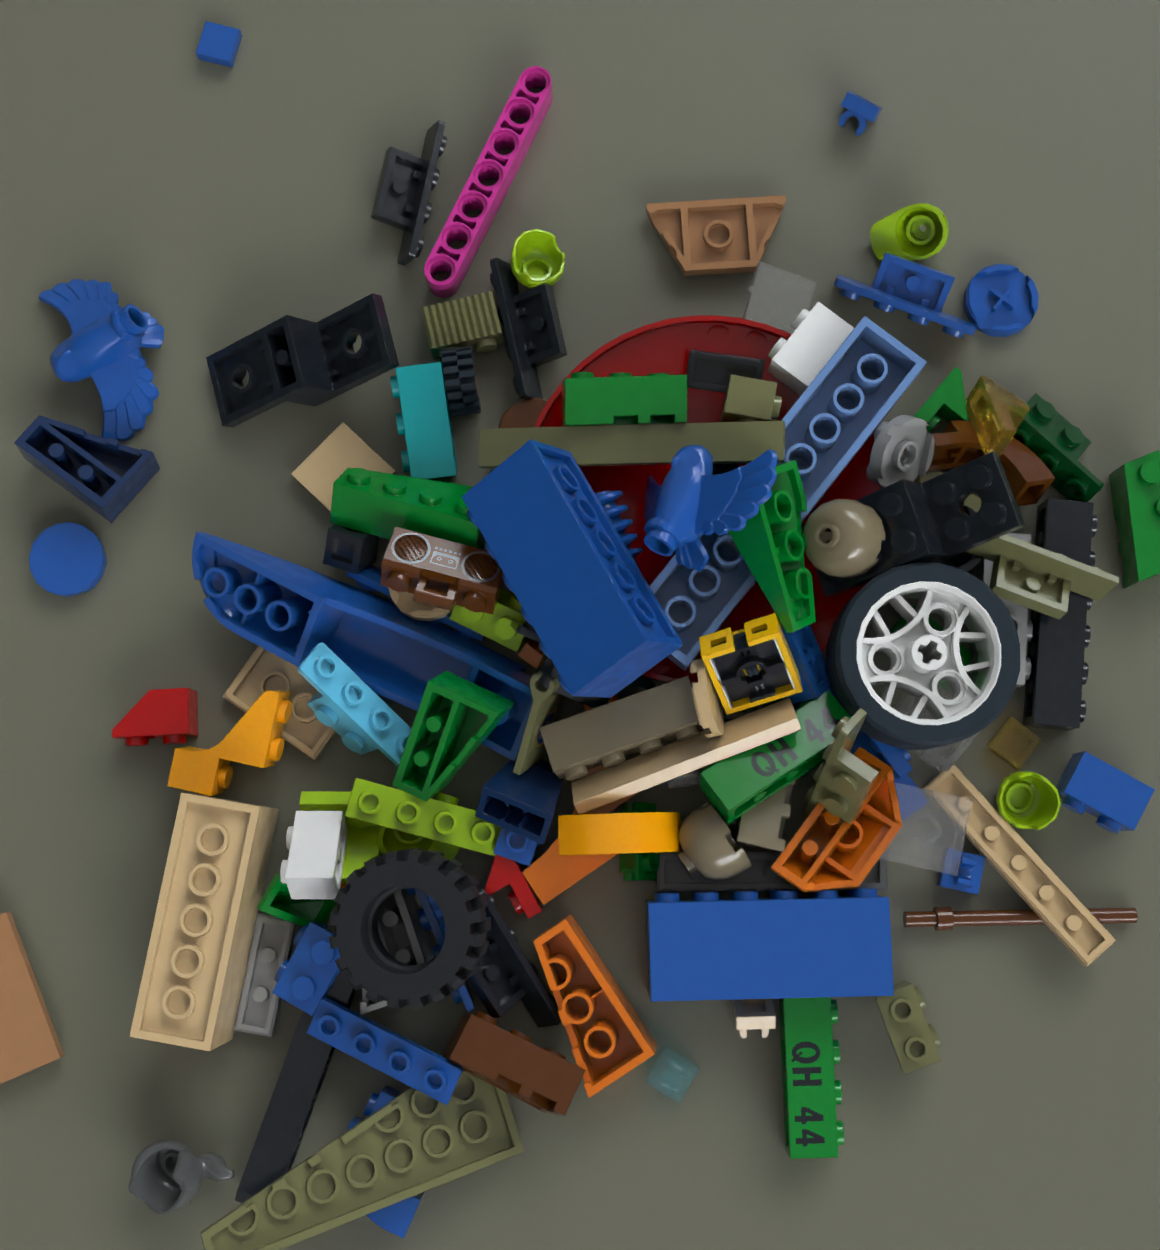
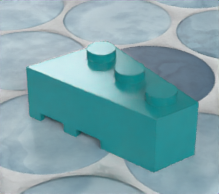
(425, 421)

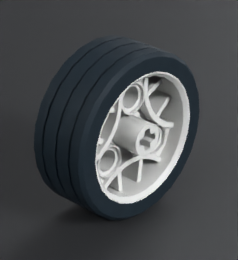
(924, 656)

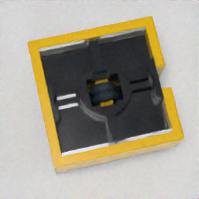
(750, 664)

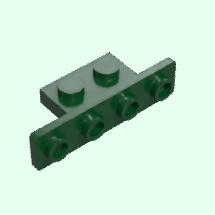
(1058, 447)

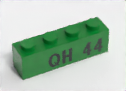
(758, 773)
(809, 1077)

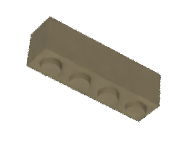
(621, 729)

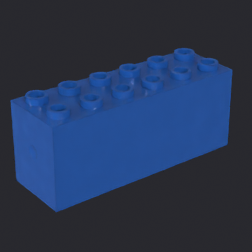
(570, 571)
(768, 945)

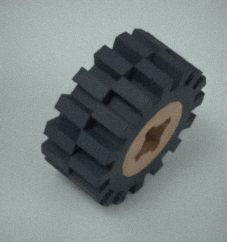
(461, 381)

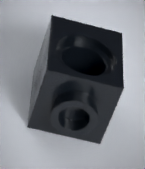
(350, 549)

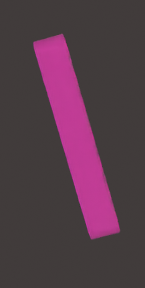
(489, 165)

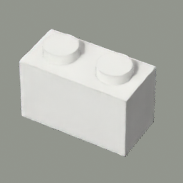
(809, 347)
(315, 854)

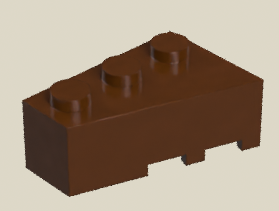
(514, 1063)

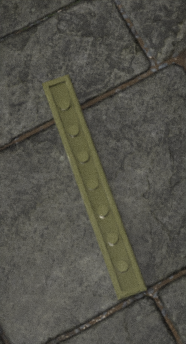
(639, 443)

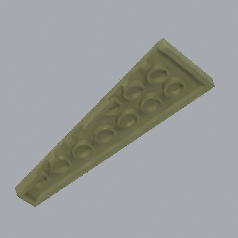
(374, 1164)

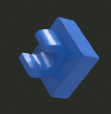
(860, 108)
(968, 875)

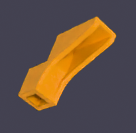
(251, 741)

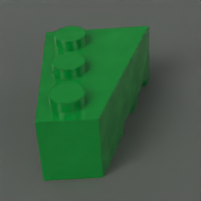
(623, 399)
(1137, 511)

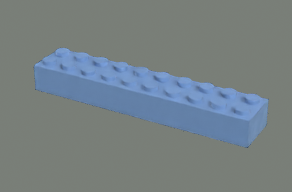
(823, 437)

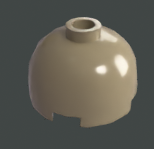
(843, 538)
(710, 846)

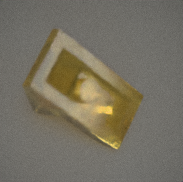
(994, 414)

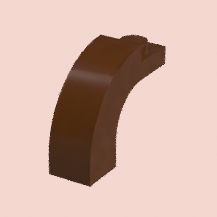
(1023, 468)

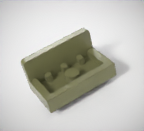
(907, 1027)

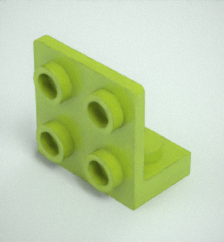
(361, 835)

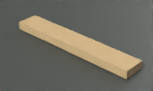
(684, 756)
(1027, 872)

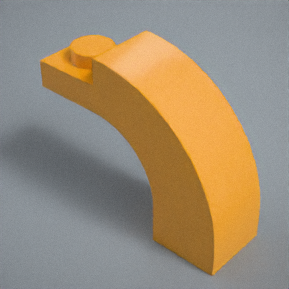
(619, 833)

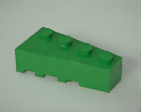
(382, 501)

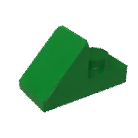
(946, 402)

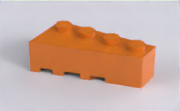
(598, 1017)

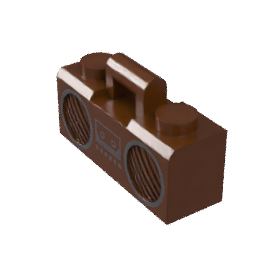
(441, 572)

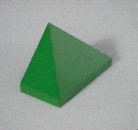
(278, 903)

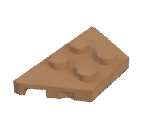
(717, 233)

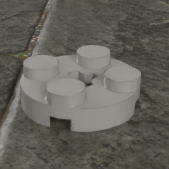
(891, 439)

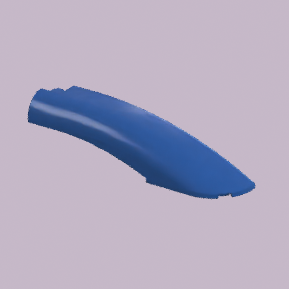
(296, 608)

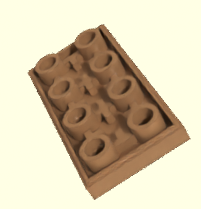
(25, 1024)

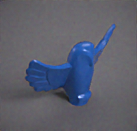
(107, 348)
(703, 503)

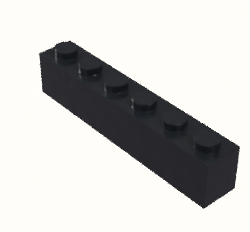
(1058, 645)

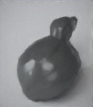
(170, 1175)

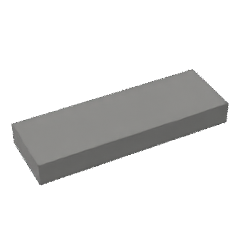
(268, 950)

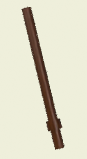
(944, 918)

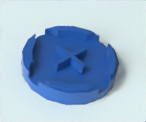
(1000, 300)
(67, 559)

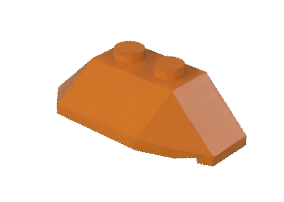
(838, 854)

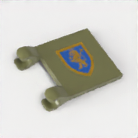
(544, 711)

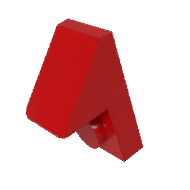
(509, 872)

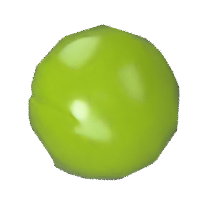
(537, 259)
(1027, 800)

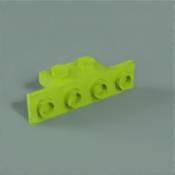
(435, 819)

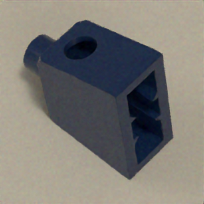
(521, 801)

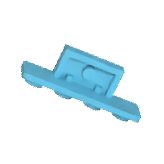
(352, 706)

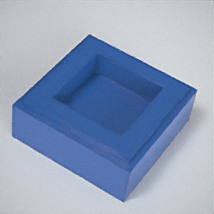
(219, 44)

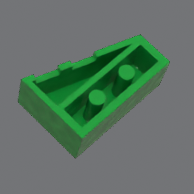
(446, 732)

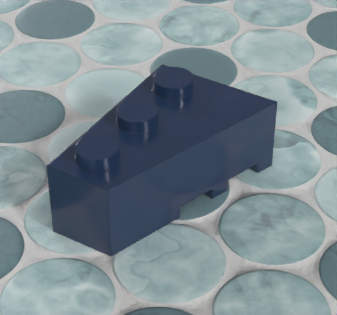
(88, 466)

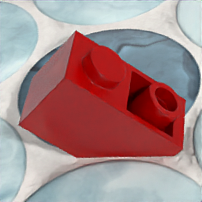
(160, 714)

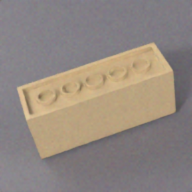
(204, 922)

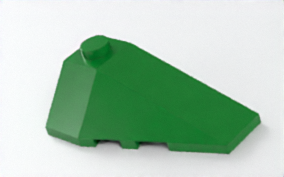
(775, 550)

